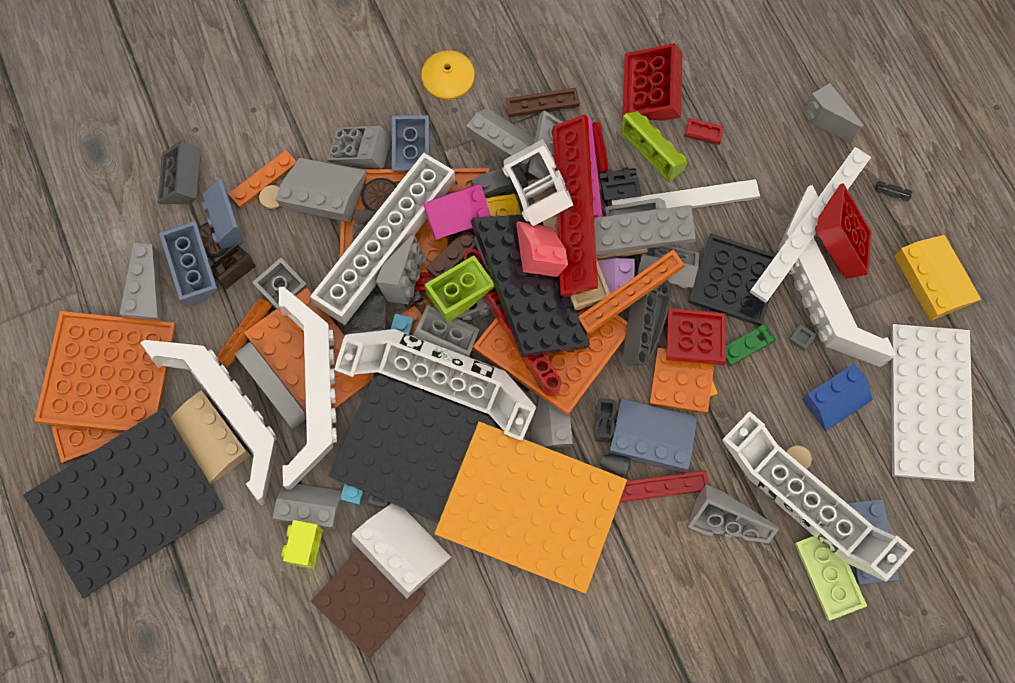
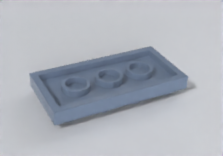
(874, 513)

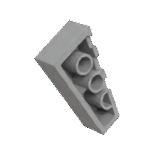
(143, 285)

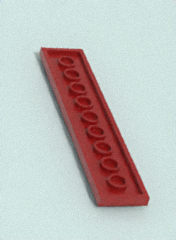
(576, 223)

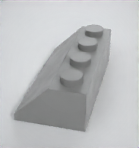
(499, 136)

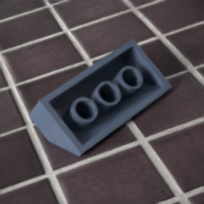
(188, 263)

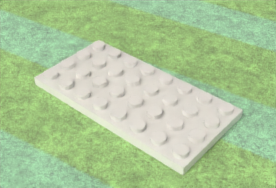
(931, 403)

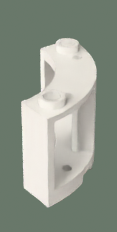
(550, 205)

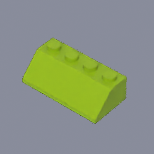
(653, 145)

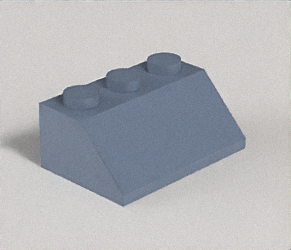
(221, 216)

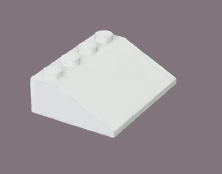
(400, 548)

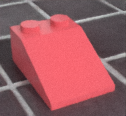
(541, 250)

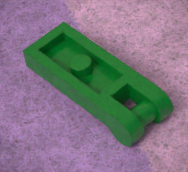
(748, 345)

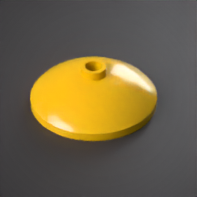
(448, 83)

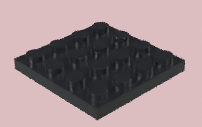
(727, 277)

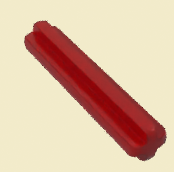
(600, 147)

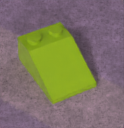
(459, 288)

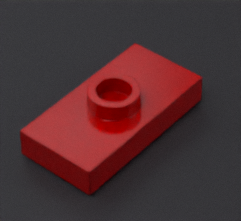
(704, 131)

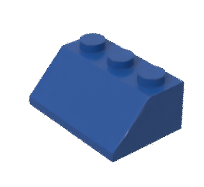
(839, 397)

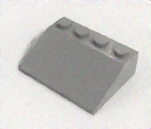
(321, 189)

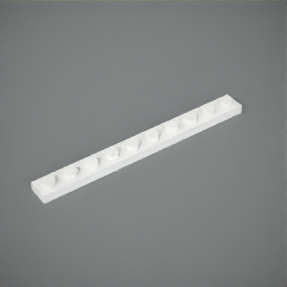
(806, 229)

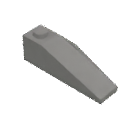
(551, 427)
(724, 515)

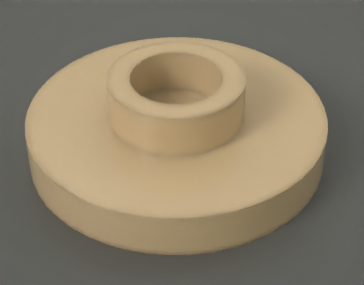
(268, 197)
(801, 455)

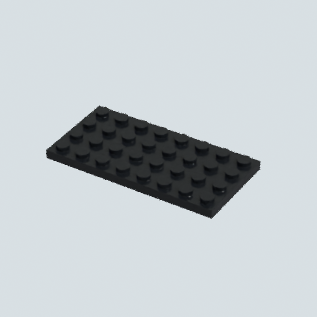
(532, 302)

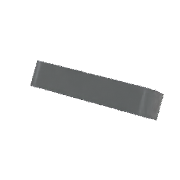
(646, 325)

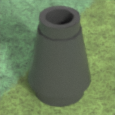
(616, 464)

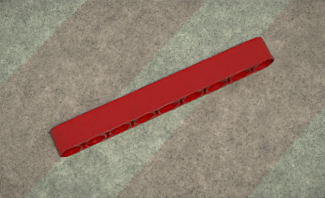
(531, 362)

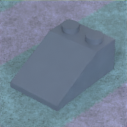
(409, 140)

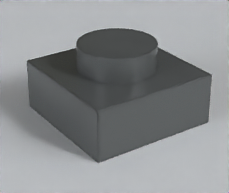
(802, 337)

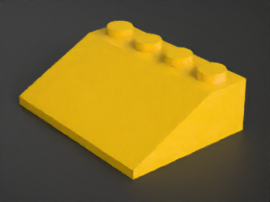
(936, 277)

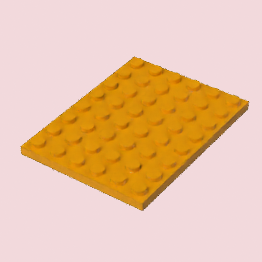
(531, 507)

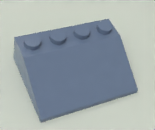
(653, 436)

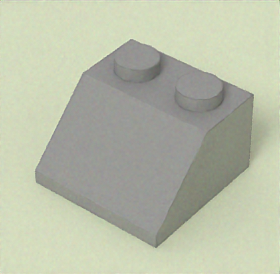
(277, 276)

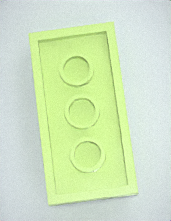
(830, 579)

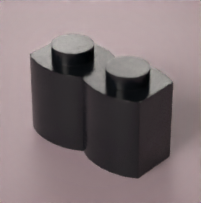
(604, 417)

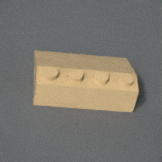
(209, 437)

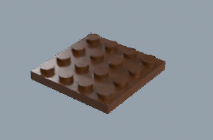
(365, 603)

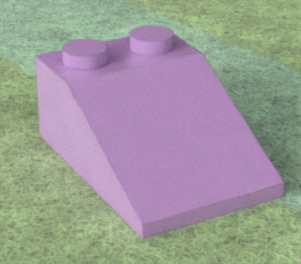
(617, 272)

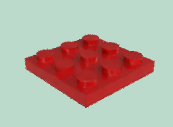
(696, 336)

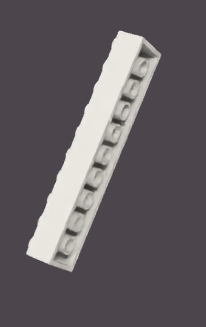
(388, 229)

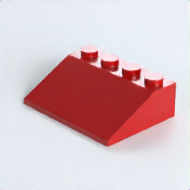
(653, 82)
(845, 234)

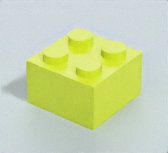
(302, 544)

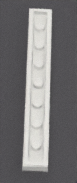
(704, 195)

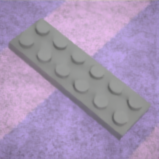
(644, 230)

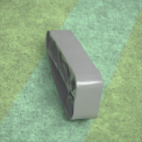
(271, 385)

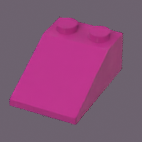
(456, 210)

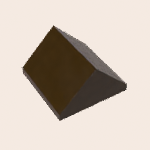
(232, 266)

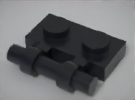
(619, 189)

